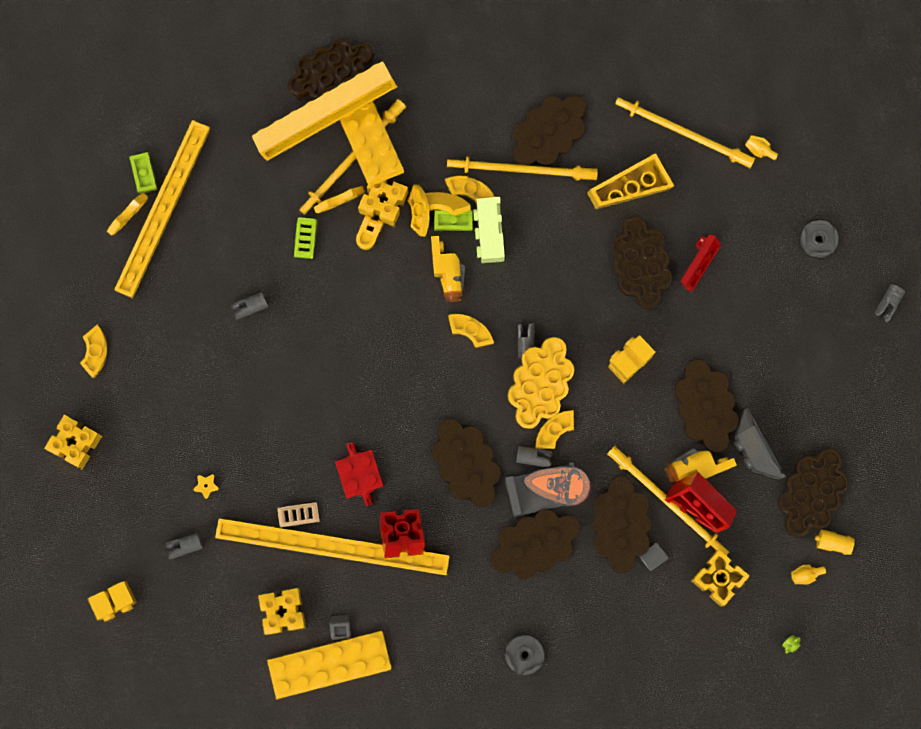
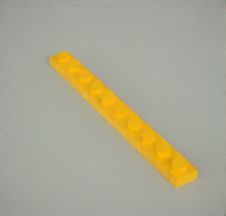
(162, 209)

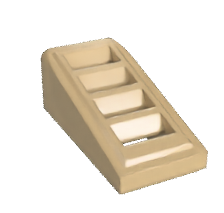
(281, 515)

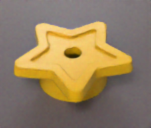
(206, 490)

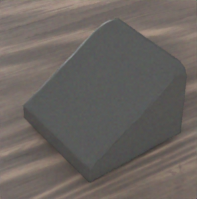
(654, 557)
(340, 627)

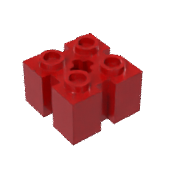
(401, 533)

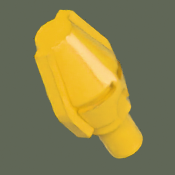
(760, 147)
(806, 574)

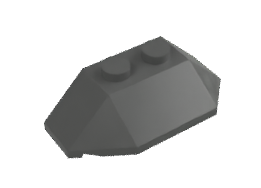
(755, 448)

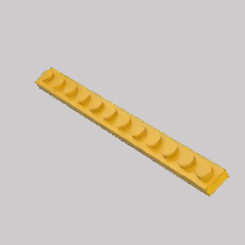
(327, 546)

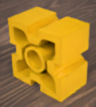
(389, 210)
(631, 359)
(75, 453)
(732, 578)
(272, 604)

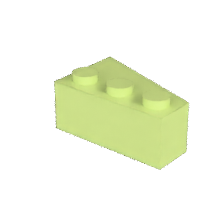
(489, 230)

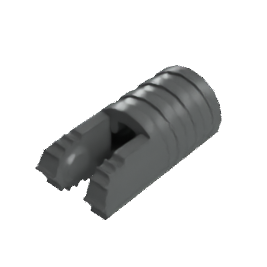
(891, 300)
(250, 305)
(525, 342)
(534, 456)
(188, 545)

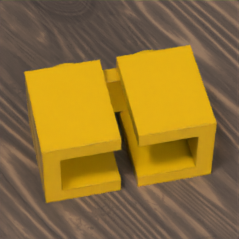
(103, 604)

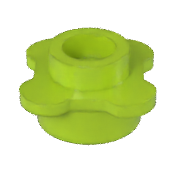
(791, 644)

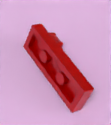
(707, 250)

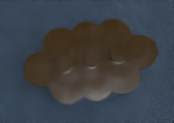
(329, 68)
(549, 131)
(641, 262)
(706, 406)
(466, 463)
(813, 492)
(621, 525)
(535, 544)

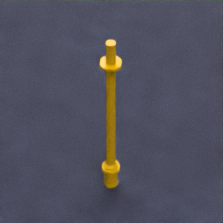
(388, 118)
(734, 154)
(577, 172)
(626, 464)

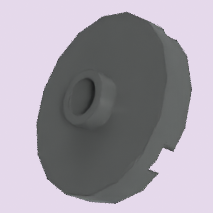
(820, 229)
(534, 659)

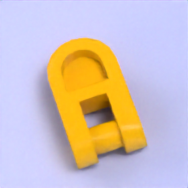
(365, 238)

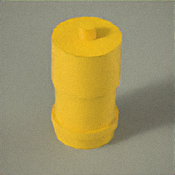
(834, 542)

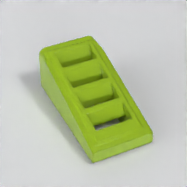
(310, 222)

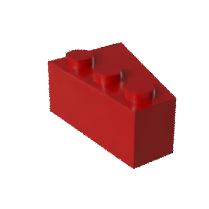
(703, 501)

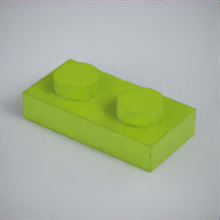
(143, 173)
(447, 222)

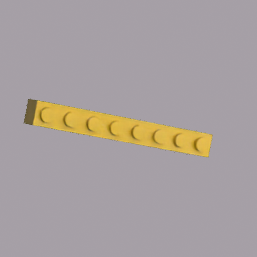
(324, 111)

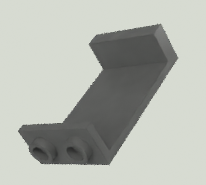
(524, 500)

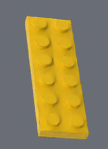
(371, 145)
(329, 664)

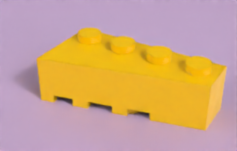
(635, 182)

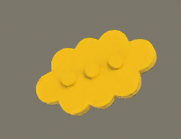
(540, 382)

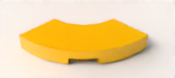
(468, 187)
(338, 200)
(447, 202)
(420, 210)
(127, 214)
(470, 328)
(96, 351)
(554, 428)

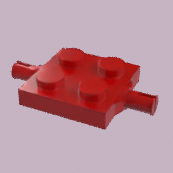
(359, 474)

